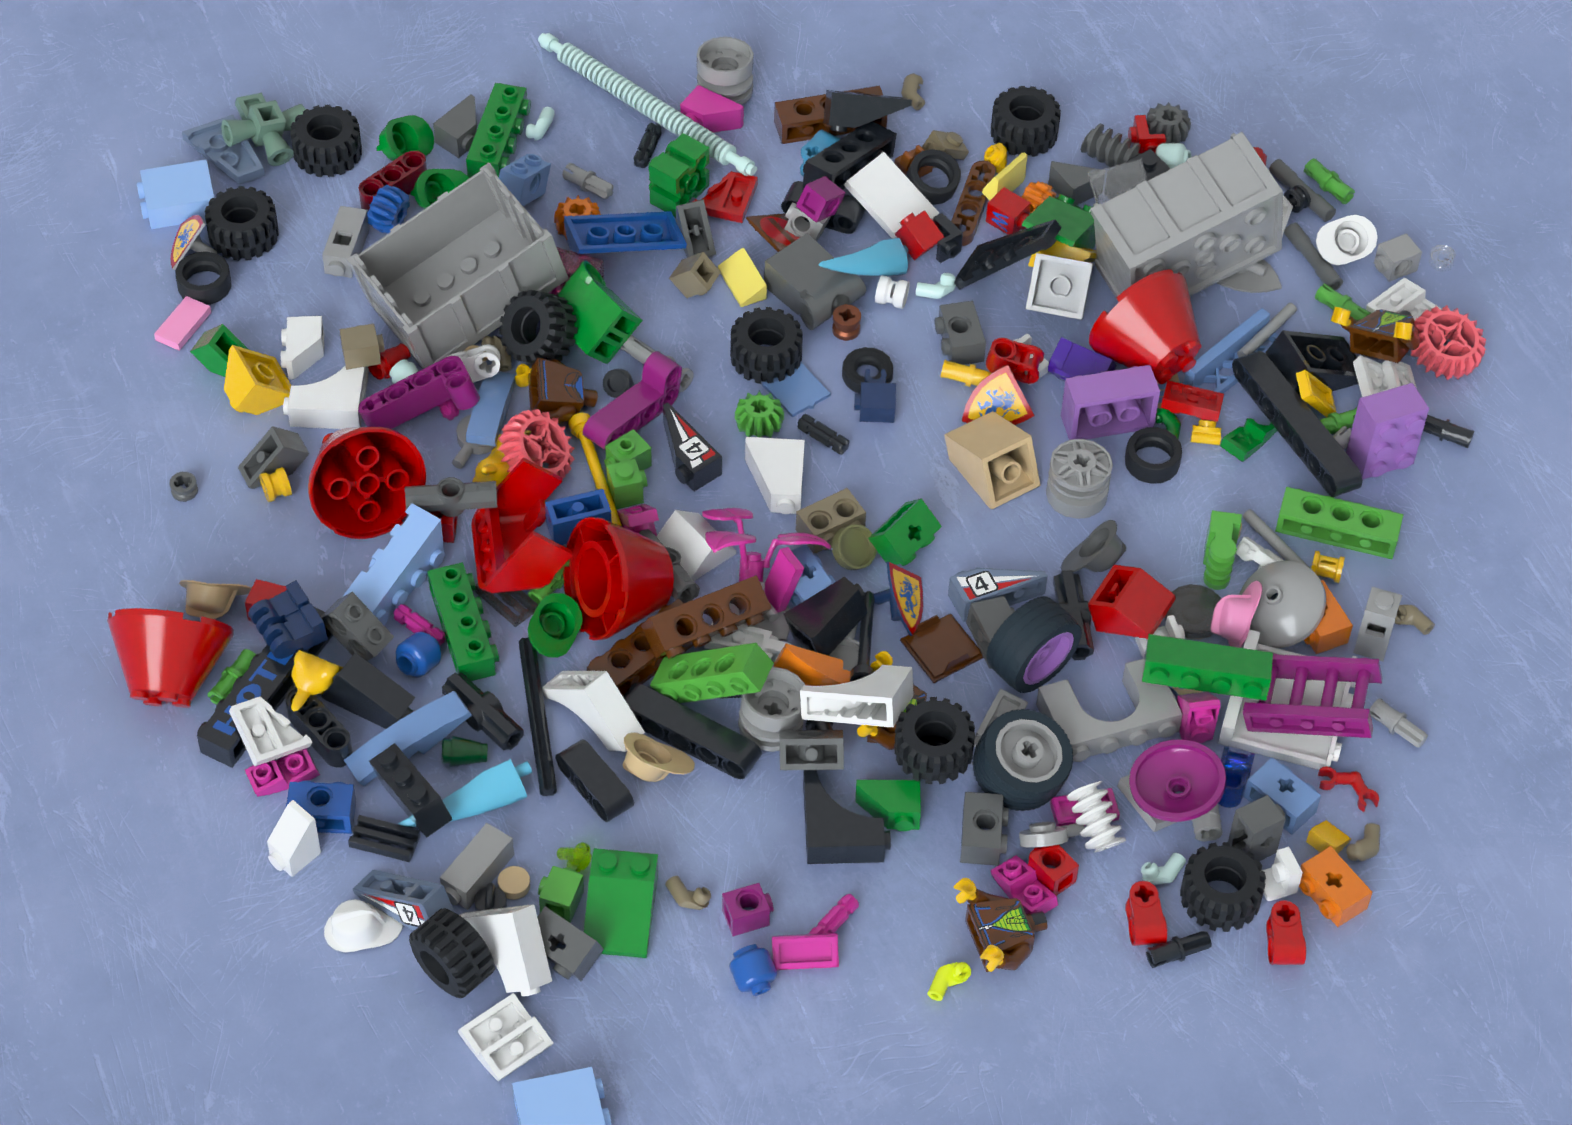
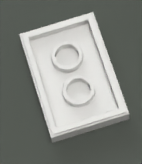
(888, 194)

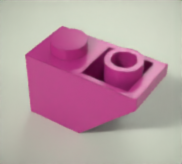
(1199, 716)

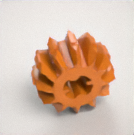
(573, 208)

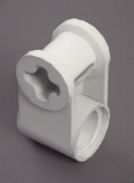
(474, 361)

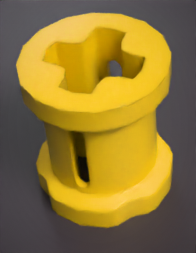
(1327, 566)

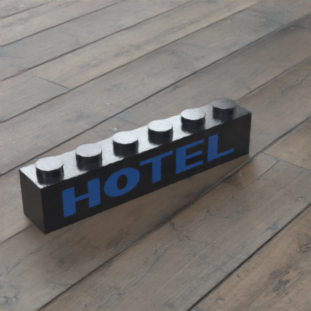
(265, 678)

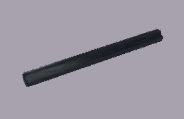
(537, 718)

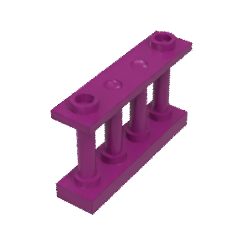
(1320, 719)

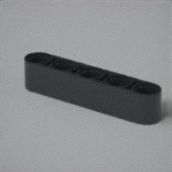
(692, 732)

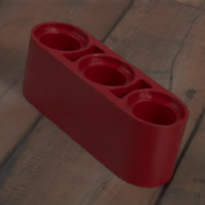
(399, 173)

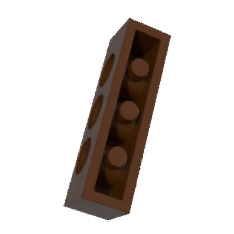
(803, 117)
(746, 595)
(627, 653)

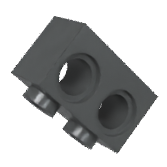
(356, 627)

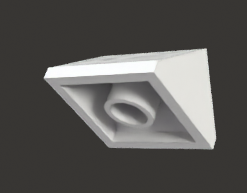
(686, 534)

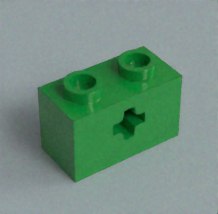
(905, 532)

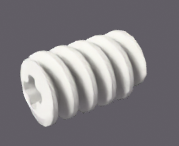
(1095, 817)

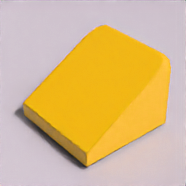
(1327, 835)

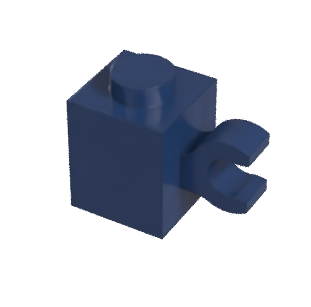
(876, 399)

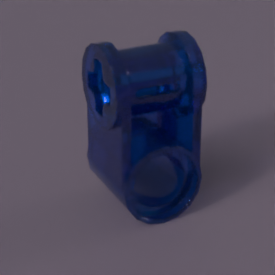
(1237, 772)

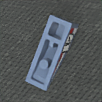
(990, 583)
(402, 897)

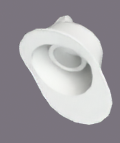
(1346, 239)
(359, 927)

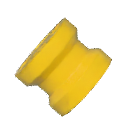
(275, 484)

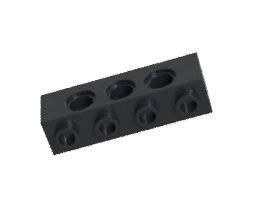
(850, 154)

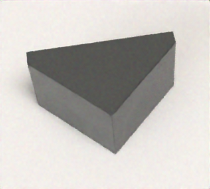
(1071, 181)
(695, 228)

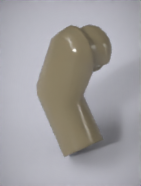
(910, 88)
(505, 361)
(1413, 616)
(1366, 847)
(685, 898)

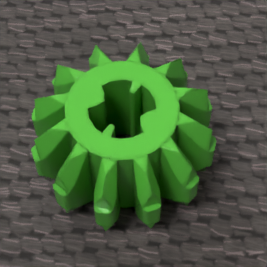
(759, 415)

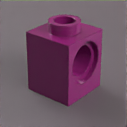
(820, 199)
(742, 920)

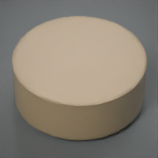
(514, 882)

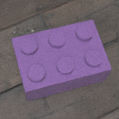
(1110, 403)
(1387, 430)

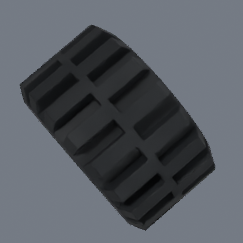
(1025, 120)
(326, 140)
(241, 223)
(521, 321)
(768, 328)
(938, 719)
(1226, 865)
(451, 953)

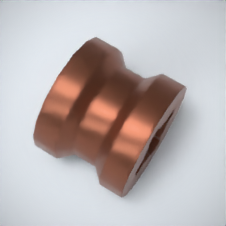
(846, 322)

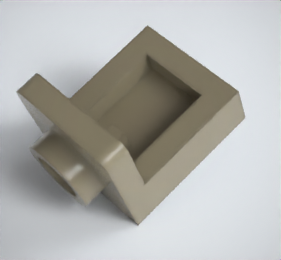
(947, 142)

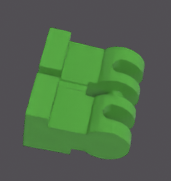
(1220, 548)

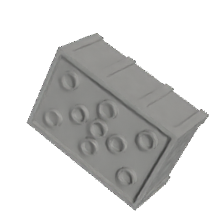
(1193, 219)
(456, 267)

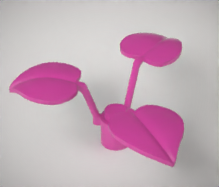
(751, 562)

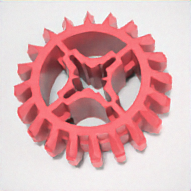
(1460, 354)
(544, 444)

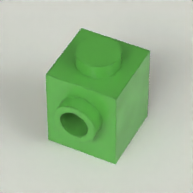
(629, 447)
(626, 483)
(561, 891)

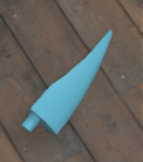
(882, 258)
(486, 792)

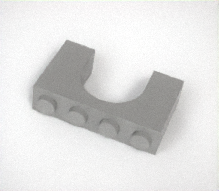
(1154, 715)

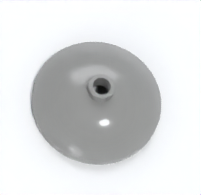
(1296, 608)

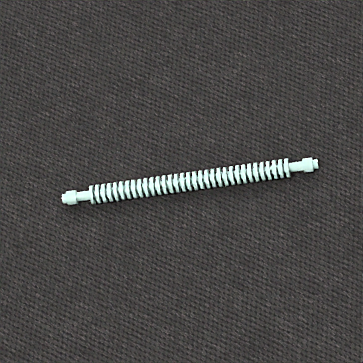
(645, 102)

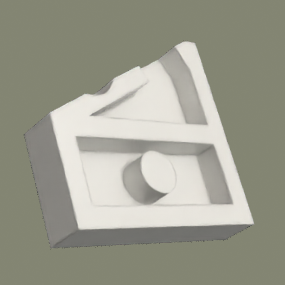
(265, 732)

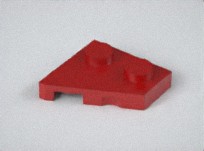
(730, 197)

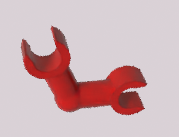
(1349, 778)

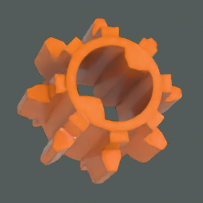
(1037, 194)

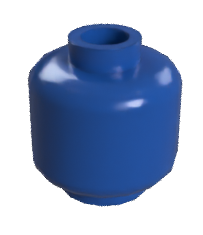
(418, 654)
(753, 969)

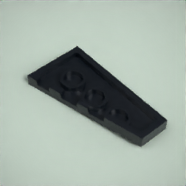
(1005, 251)

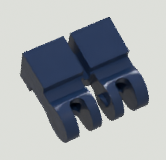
(288, 622)

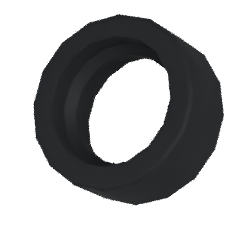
(942, 161)
(202, 262)
(1156, 438)

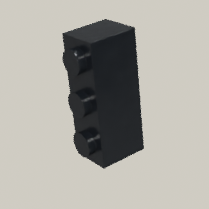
(410, 790)

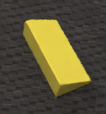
(1009, 177)
(743, 278)

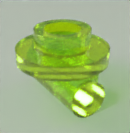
(577, 857)

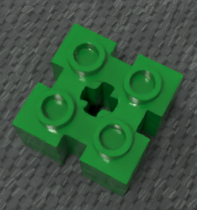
(678, 173)

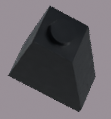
(827, 616)
(369, 693)

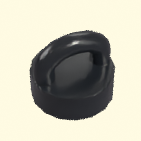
(617, 382)
(490, 898)

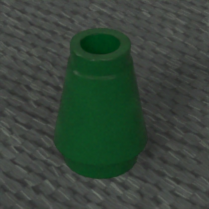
(461, 751)

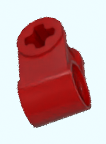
(1017, 357)
(1145, 915)
(1285, 935)

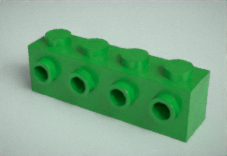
(498, 128)
(461, 621)
(1207, 667)

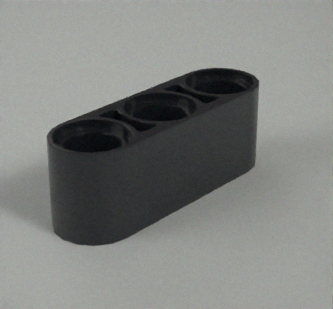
(846, 217)
(323, 738)
(594, 780)

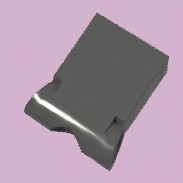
(807, 287)

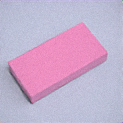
(182, 323)

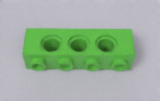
(1339, 523)
(713, 673)

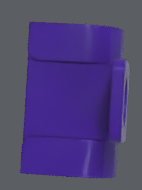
(1074, 360)

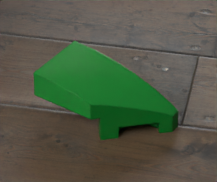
(1247, 439)

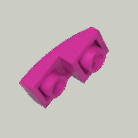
(277, 774)
(1020, 882)

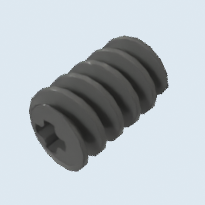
(1107, 148)

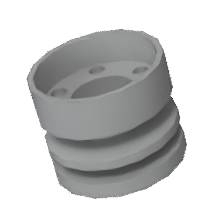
(726, 68)
(1079, 478)
(772, 709)

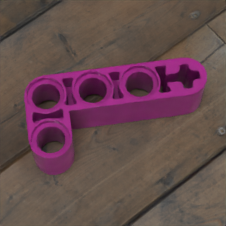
(420, 393)
(638, 404)

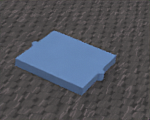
(797, 391)

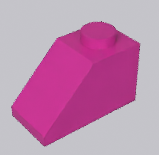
(712, 110)

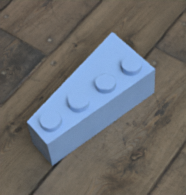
(402, 564)

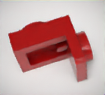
(1140, 134)

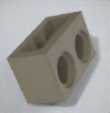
(828, 516)

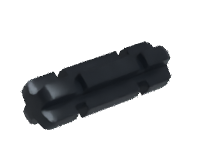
(647, 145)
(823, 434)

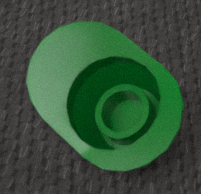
(405, 135)
(434, 183)
(555, 625)

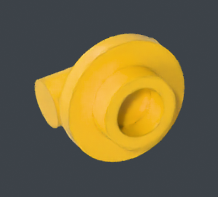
(997, 156)
(1206, 433)

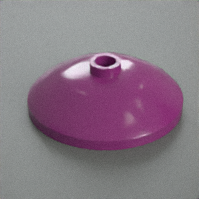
(1175, 768)

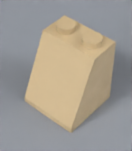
(994, 458)

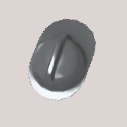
(1097, 551)

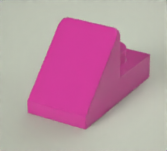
(638, 518)

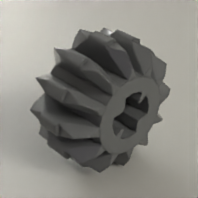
(1169, 121)

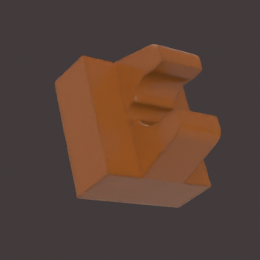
(903, 162)

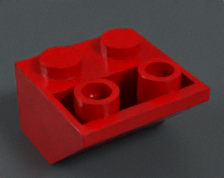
(1129, 603)

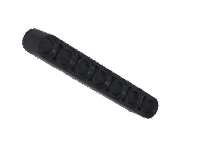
(1297, 424)

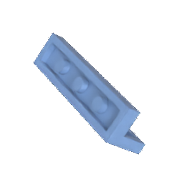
(1225, 351)

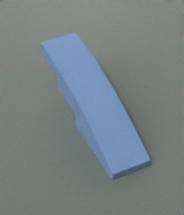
(491, 409)
(411, 734)

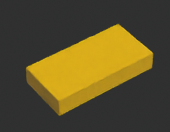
(1315, 393)

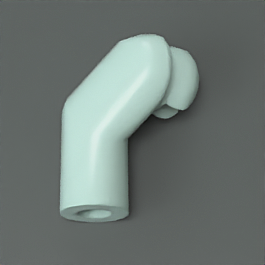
(937, 290)

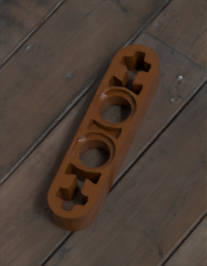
(974, 203)

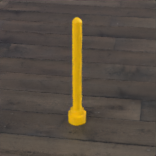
(576, 426)

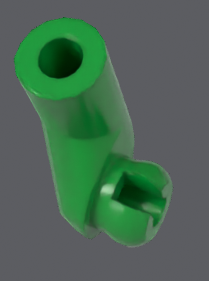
(1170, 420)

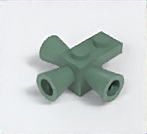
(264, 125)

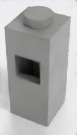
(345, 240)
(1377, 623)
(477, 865)

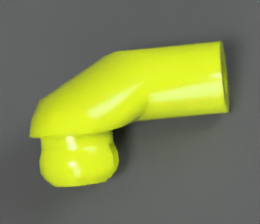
(948, 976)

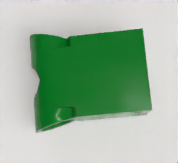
(601, 315)

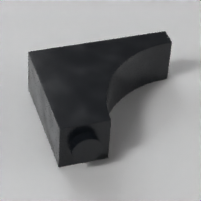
(836, 833)

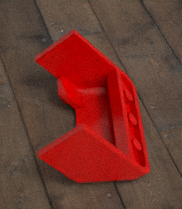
(504, 538)

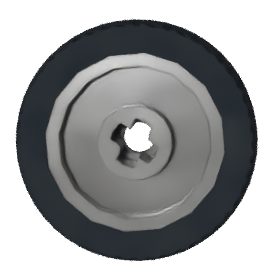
(1023, 759)

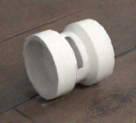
(892, 292)

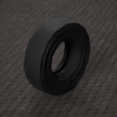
(861, 357)

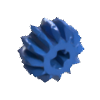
(388, 208)

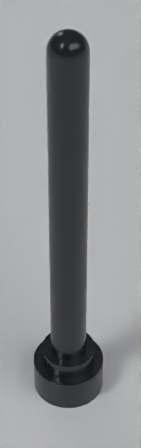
(863, 666)

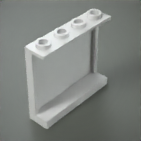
(1300, 749)

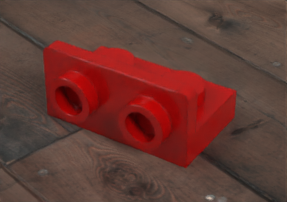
(1192, 401)

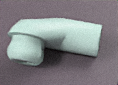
(543, 123)
(1163, 874)

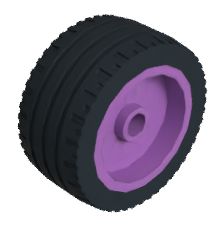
(1033, 644)

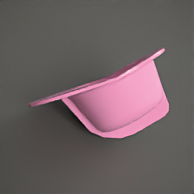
(1234, 614)

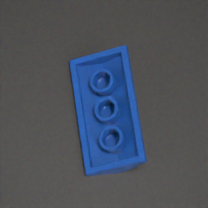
(623, 232)

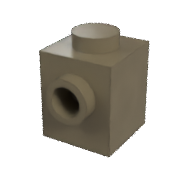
(695, 275)
(361, 346)

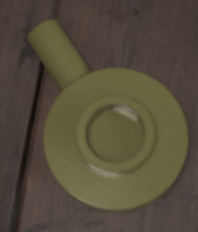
(852, 547)

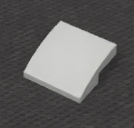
(1402, 296)
(1379, 377)
(505, 1037)

